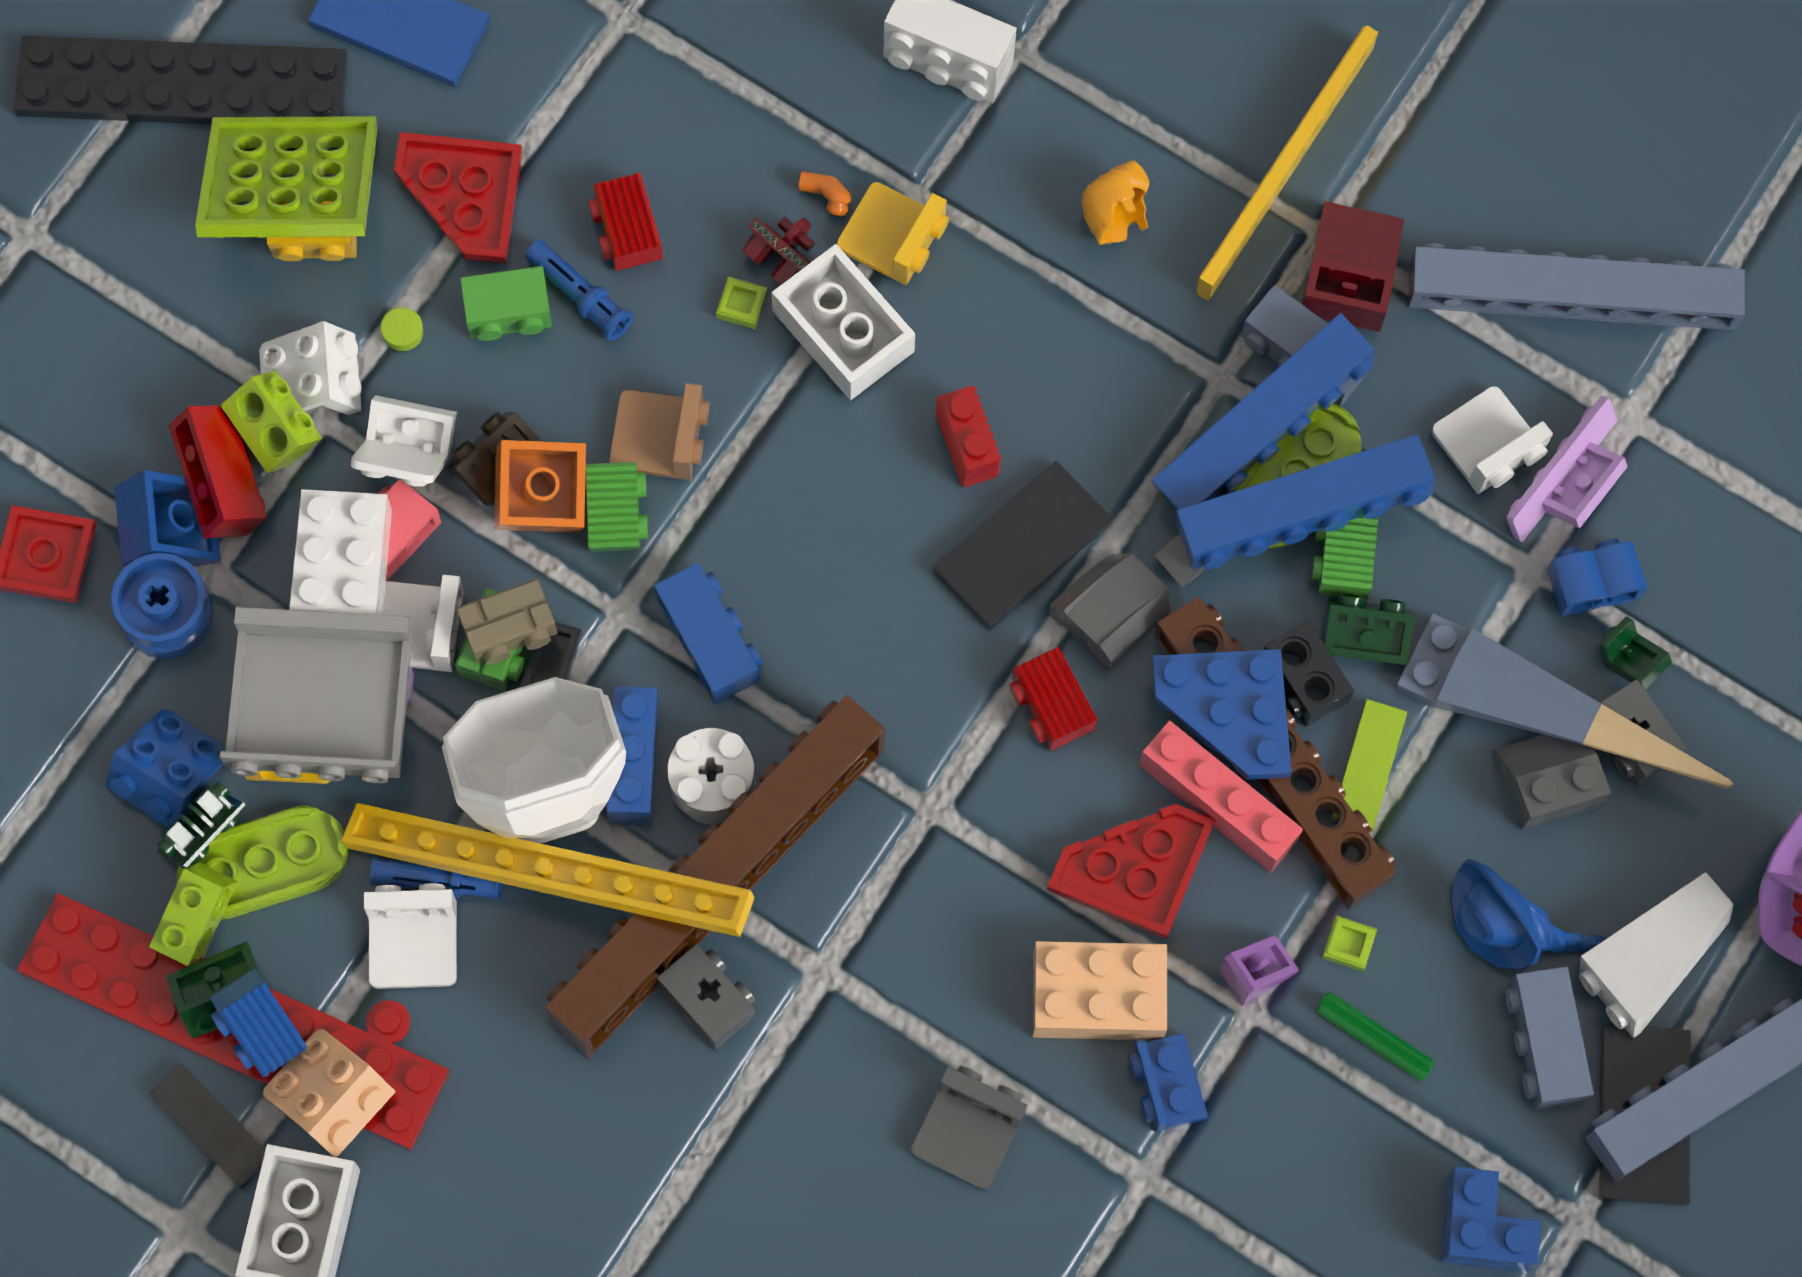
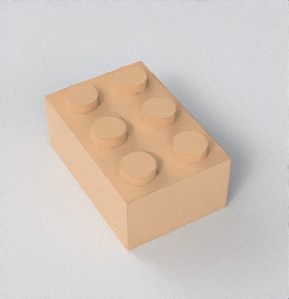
(1099, 990)

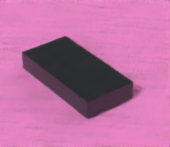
(554, 658)

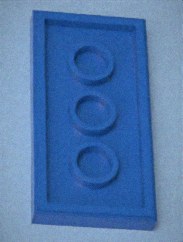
(418, 34)

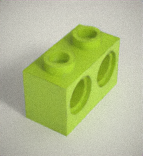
(267, 423)
(193, 914)

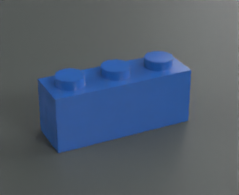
(708, 632)
(637, 720)

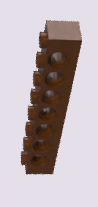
(1349, 879)

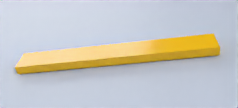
(1286, 163)

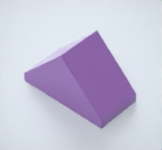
(1257, 969)

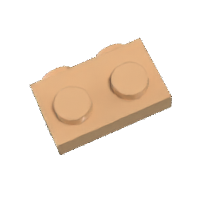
(328, 1092)

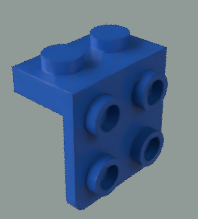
(164, 766)

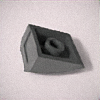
(1112, 607)

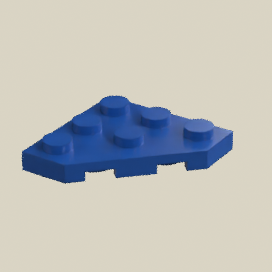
(1230, 705)

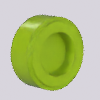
(402, 329)

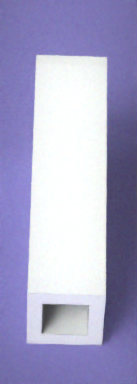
(1654, 953)

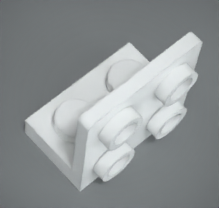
(432, 617)

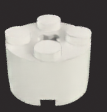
(710, 751)

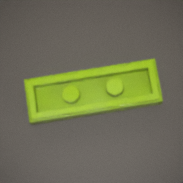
(1372, 758)

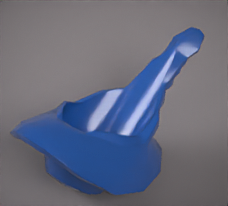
(1505, 924)

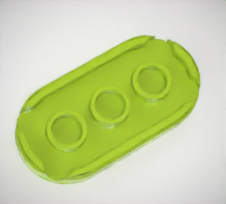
(1327, 438)
(277, 857)

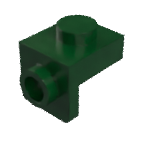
(1632, 654)

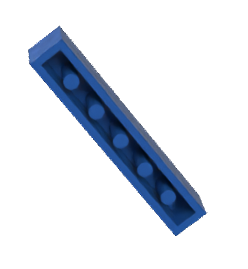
(1267, 415)
(1305, 503)

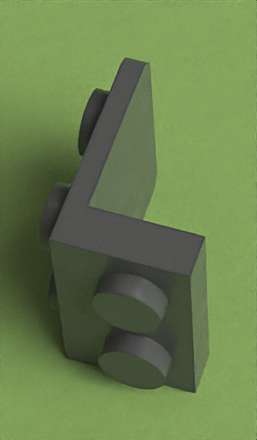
(969, 1127)

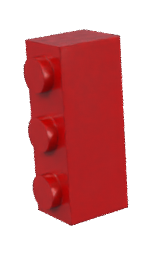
(217, 472)

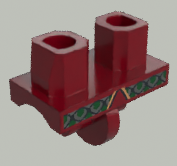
(767, 240)

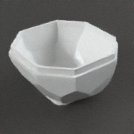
(536, 759)

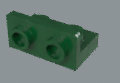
(1368, 629)
(200, 981)

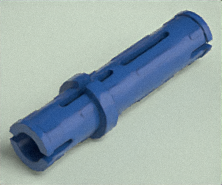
(413, 875)

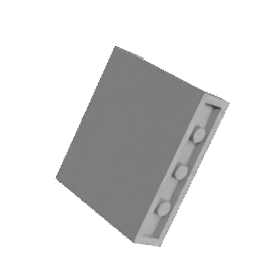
(318, 694)

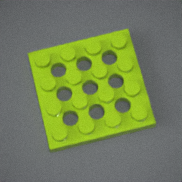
(304, 216)

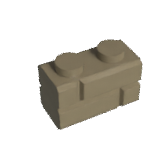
(507, 622)

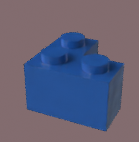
(1476, 1234)

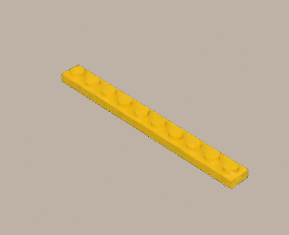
(549, 869)

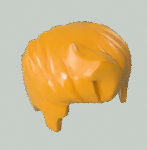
(1116, 202)

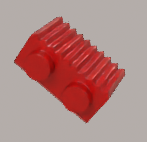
(626, 221)
(968, 436)
(1053, 699)

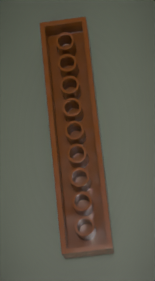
(734, 854)

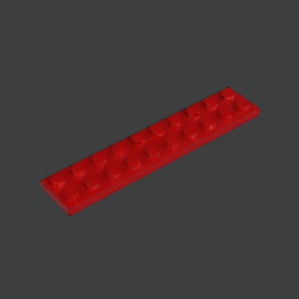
(119, 974)

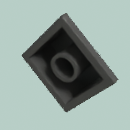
(1551, 779)

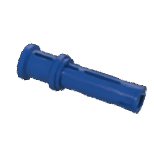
(590, 300)

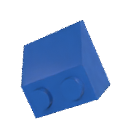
(160, 517)

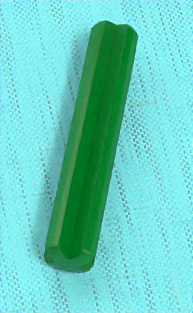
(1375, 1036)

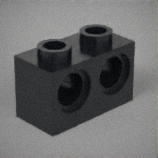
(1316, 670)

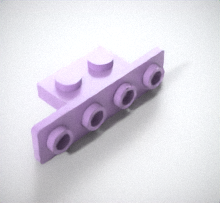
(1574, 477)

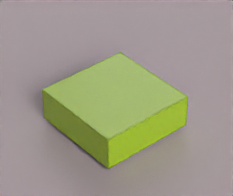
(741, 302)
(1349, 943)

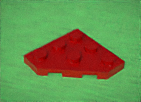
(464, 189)
(1136, 868)

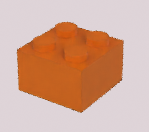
(540, 486)

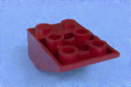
(1353, 265)

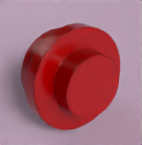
(388, 1021)

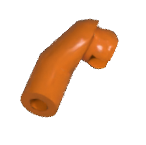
(830, 188)

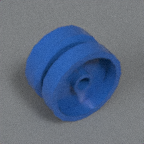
(159, 629)

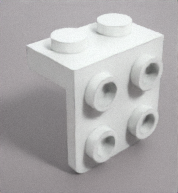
(317, 366)
(1490, 439)
(405, 441)
(412, 936)

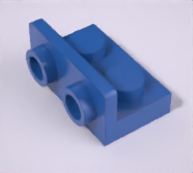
(1168, 1081)

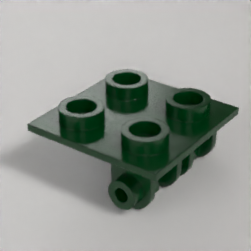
(190, 841)

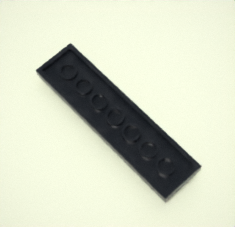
(175, 80)

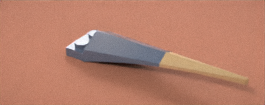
(1485, 680)

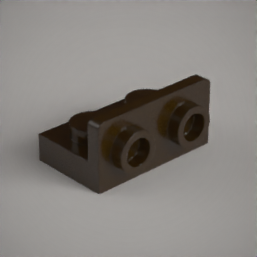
(477, 460)

